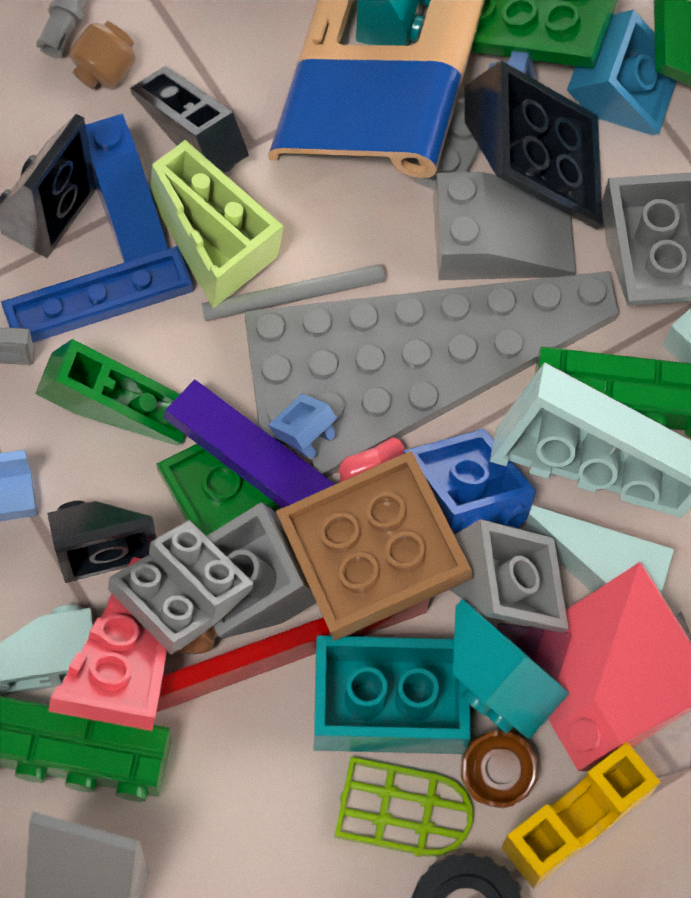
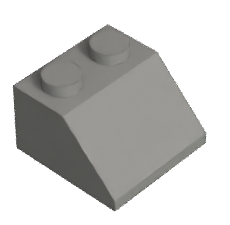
(264, 554)
(513, 576)

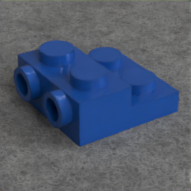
(471, 485)

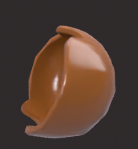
(498, 769)

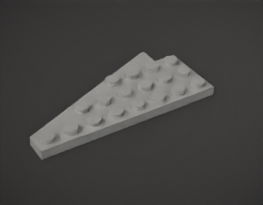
(412, 355)

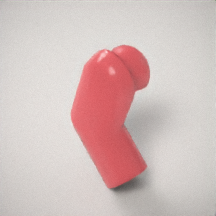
(370, 458)

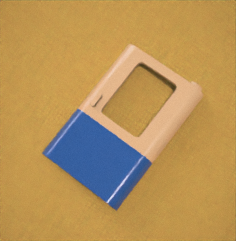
(378, 96)

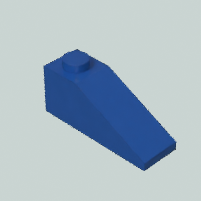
(124, 189)

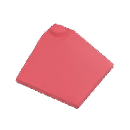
(621, 669)

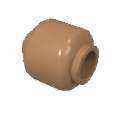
(102, 55)

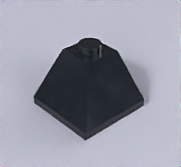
(98, 538)

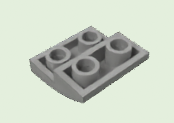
(180, 587)

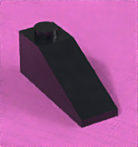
(192, 116)

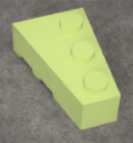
(213, 222)

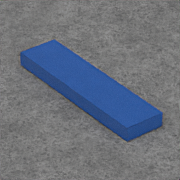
(99, 295)

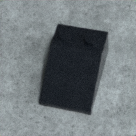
(50, 190)

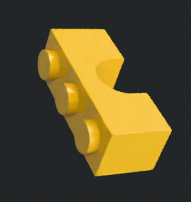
(580, 816)

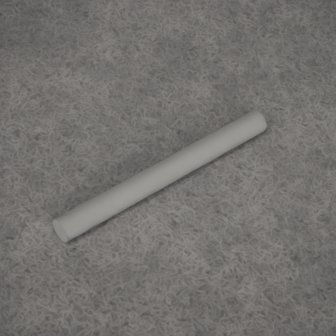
(295, 292)

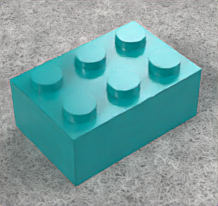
(388, 696)

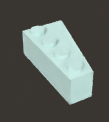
(595, 440)

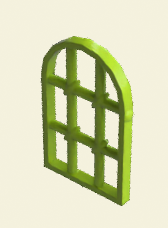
(391, 791)

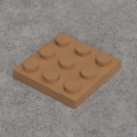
(374, 545)

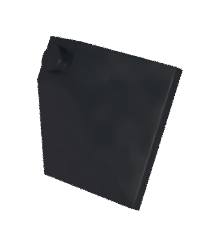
(537, 140)

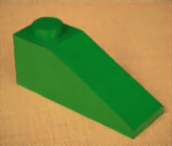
(107, 392)

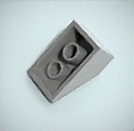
(497, 231)
(650, 236)
(81, 862)

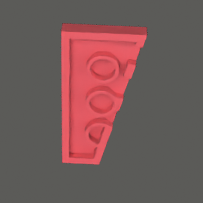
(115, 672)

